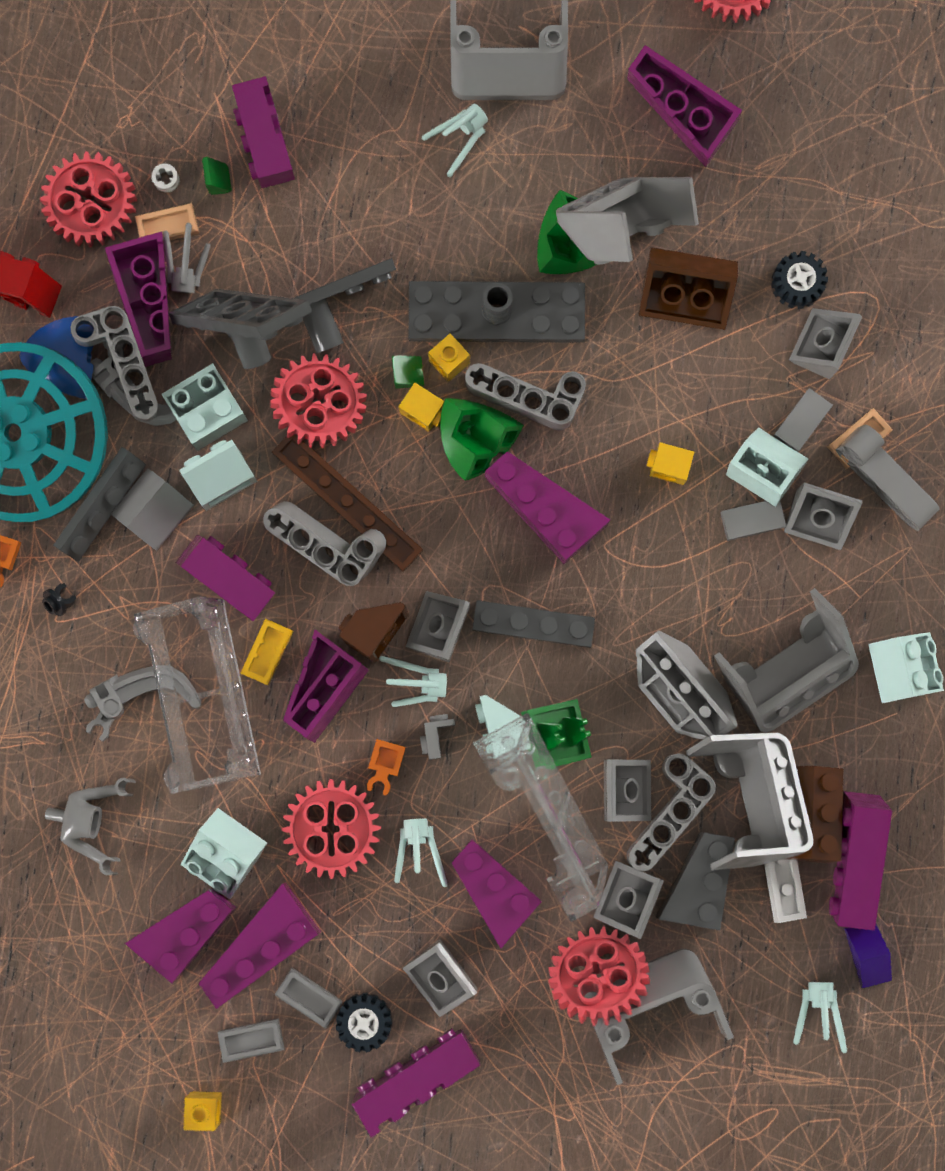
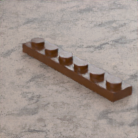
(346, 499)

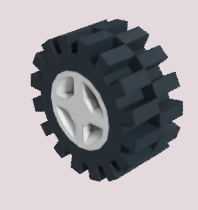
(802, 270)
(355, 1029)

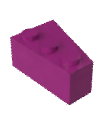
(263, 133)
(226, 576)
(323, 687)
(495, 891)
(182, 935)

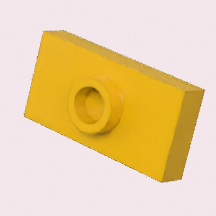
(266, 652)

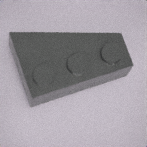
(698, 891)

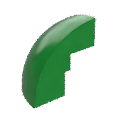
(555, 249)
(475, 435)

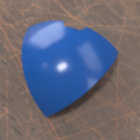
(59, 338)

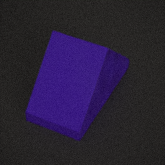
(870, 956)

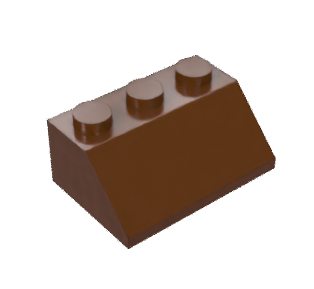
(688, 288)
(373, 628)
(824, 804)

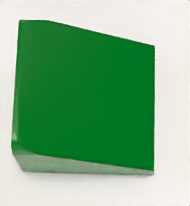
(216, 176)
(407, 371)

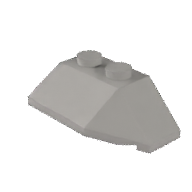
(683, 688)

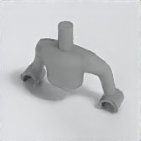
(84, 821)

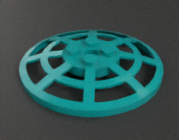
(37, 433)

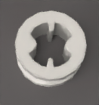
(170, 171)

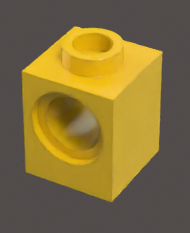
(449, 357)
(422, 407)
(670, 463)
(202, 1111)

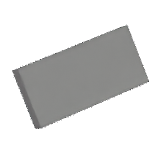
(803, 420)
(752, 520)
(308, 998)
(251, 1040)

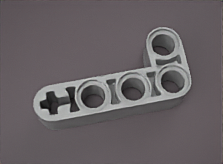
(123, 366)
(524, 390)
(886, 477)
(284, 515)
(666, 816)

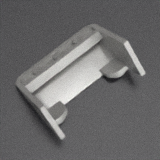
(509, 72)
(613, 213)
(798, 673)
(769, 793)
(670, 978)

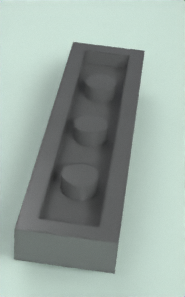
(99, 504)
(533, 624)

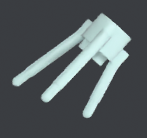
(469, 121)
(432, 684)
(416, 832)
(822, 997)

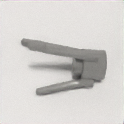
(183, 278)

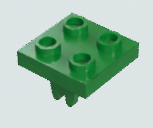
(562, 731)

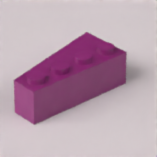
(684, 103)
(142, 286)
(547, 508)
(863, 854)
(266, 941)
(414, 1080)

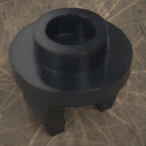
(55, 603)

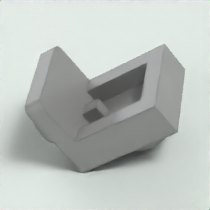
(430, 743)

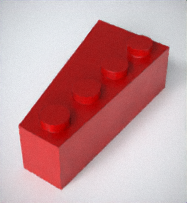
(27, 284)

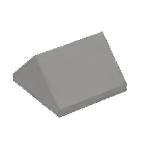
(825, 341)
(152, 509)
(822, 515)
(438, 625)
(627, 790)
(628, 899)
(440, 978)

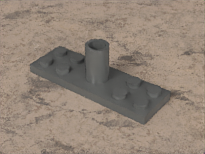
(528, 311)
(247, 318)
(320, 322)

